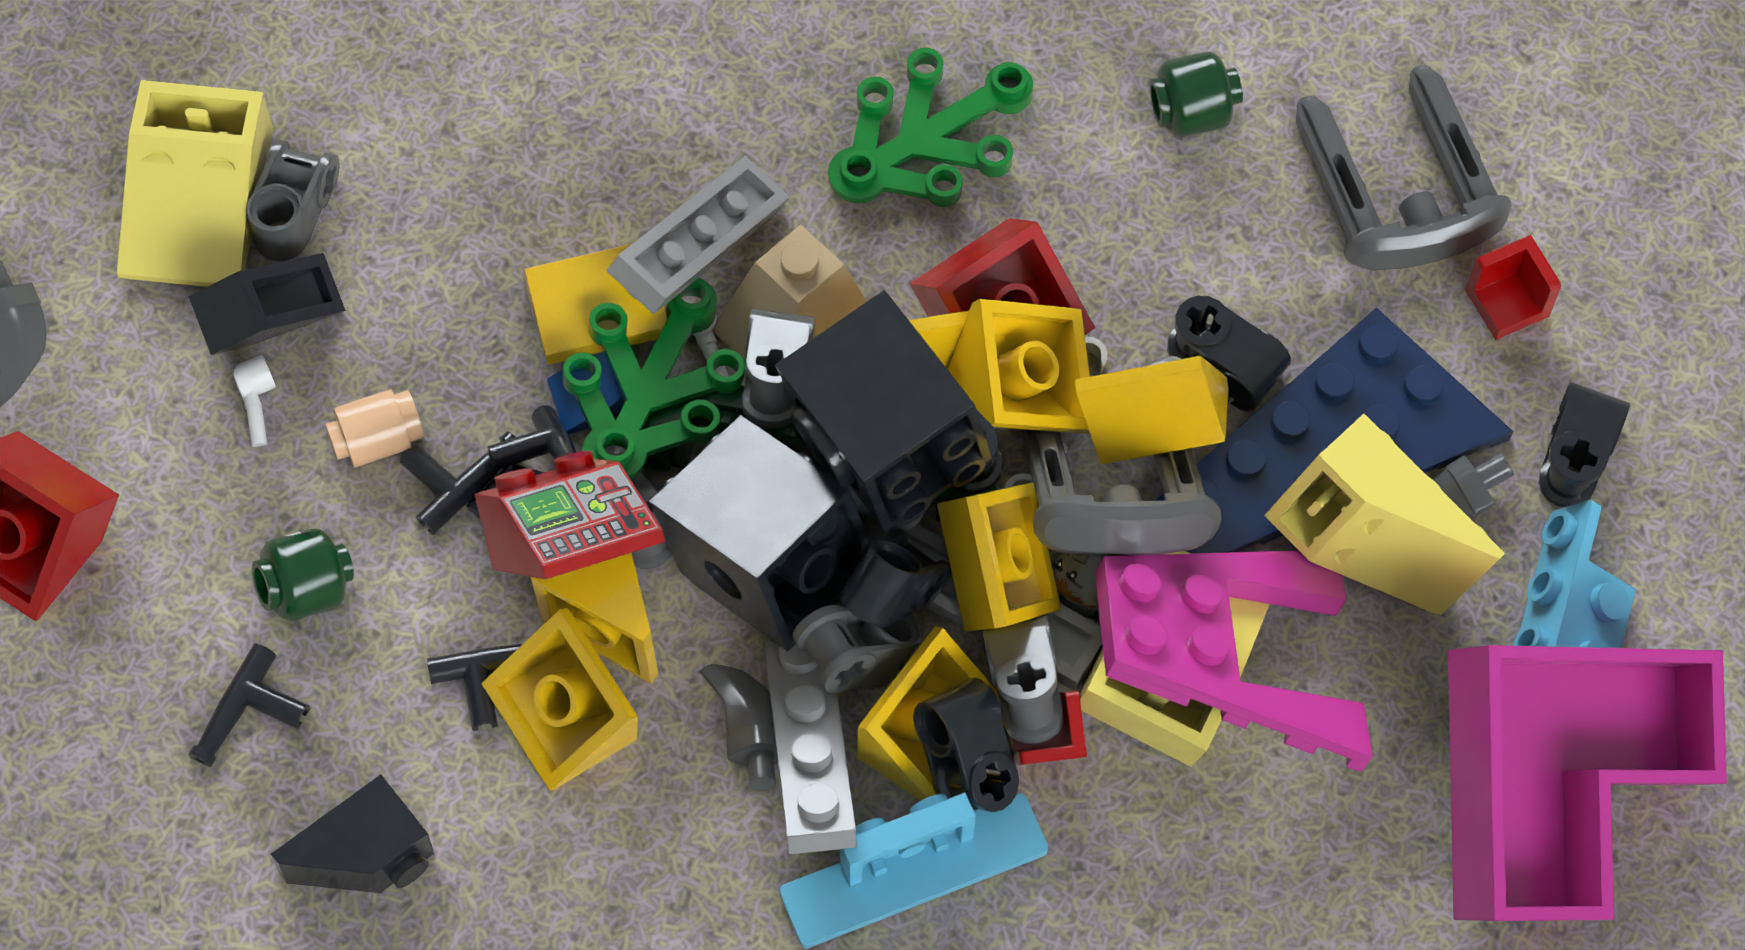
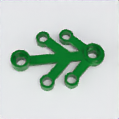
(926, 137)
(651, 388)

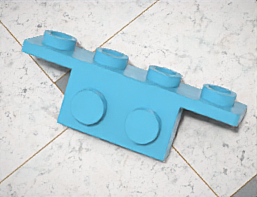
(1569, 596)
(910, 863)

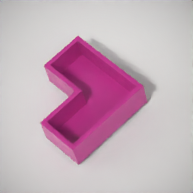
(1536, 759)

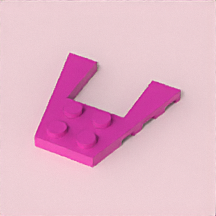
(1174, 637)

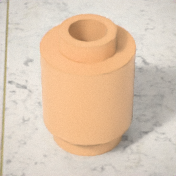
(374, 427)

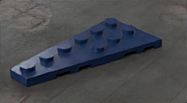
(1365, 372)

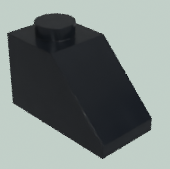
(266, 302)
(359, 845)

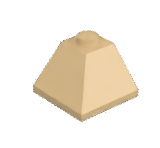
(792, 279)

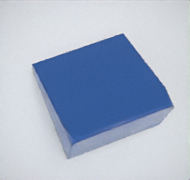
(567, 404)

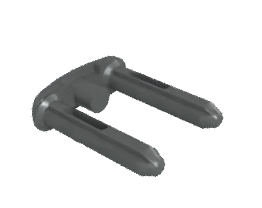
(1427, 232)
(1122, 521)

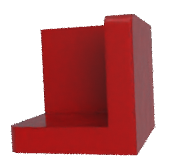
(1513, 287)
(1064, 745)

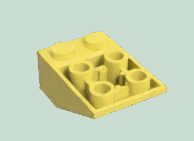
(190, 182)
(1383, 522)
(1156, 721)

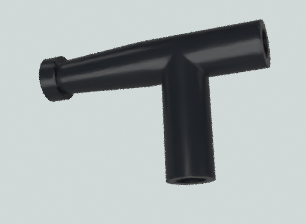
(548, 439)
(450, 491)
(474, 669)
(243, 692)

